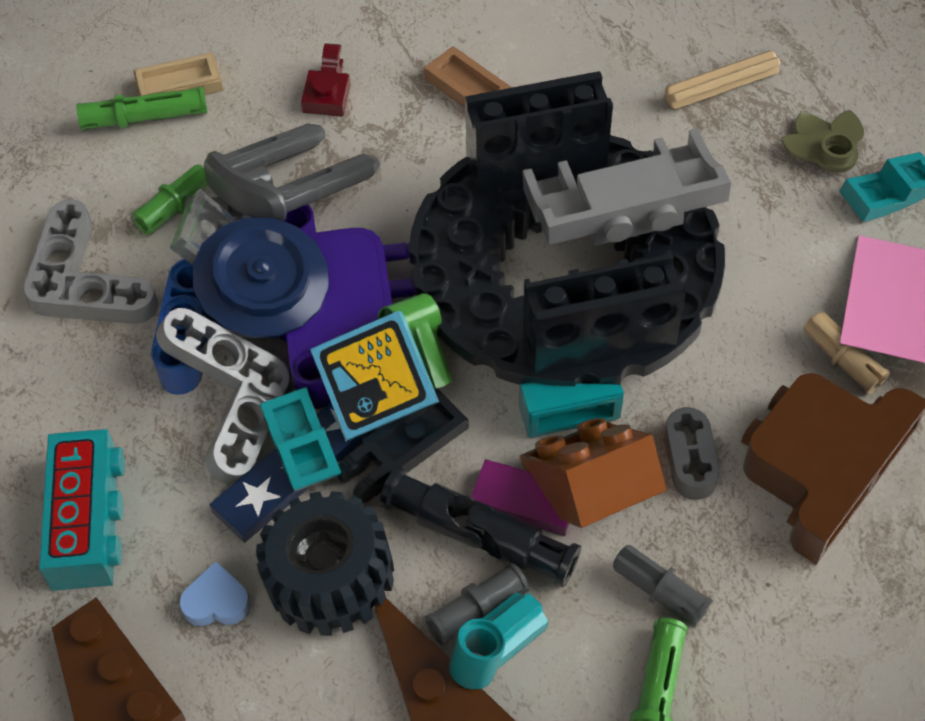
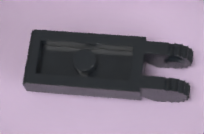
(402, 445)

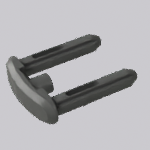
(248, 187)

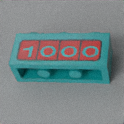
(81, 510)

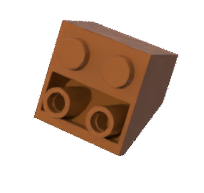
(595, 470)

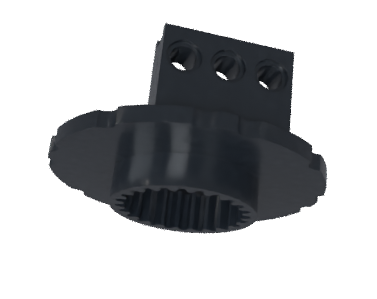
(573, 325)

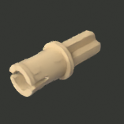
(853, 360)

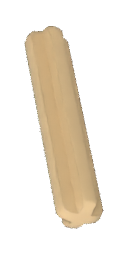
(722, 79)

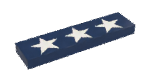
(266, 487)

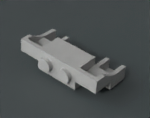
(628, 196)

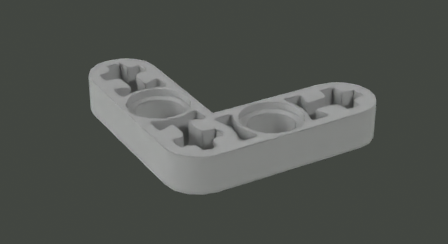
(72, 284)
(247, 387)

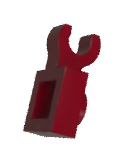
(327, 89)

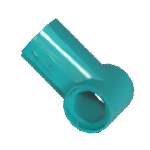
(496, 638)

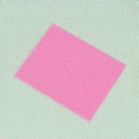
(886, 300)

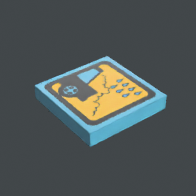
(374, 375)

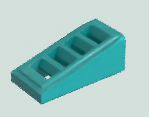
(562, 408)

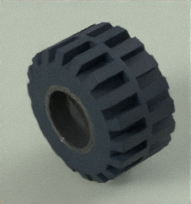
(325, 562)

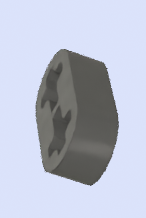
(702, 451)

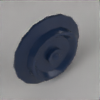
(260, 277)

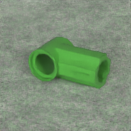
(423, 321)

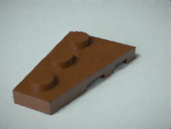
(106, 673)

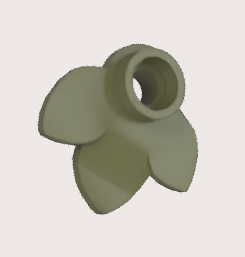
(825, 143)

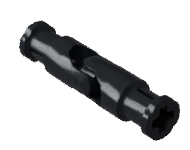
(486, 529)

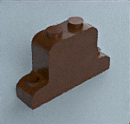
(826, 453)

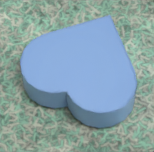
(215, 598)

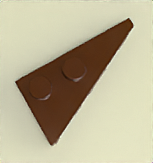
(425, 675)

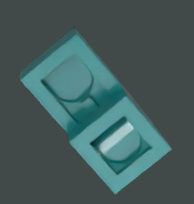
(890, 190)
(300, 439)

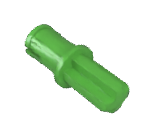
(169, 200)

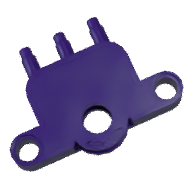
(354, 294)

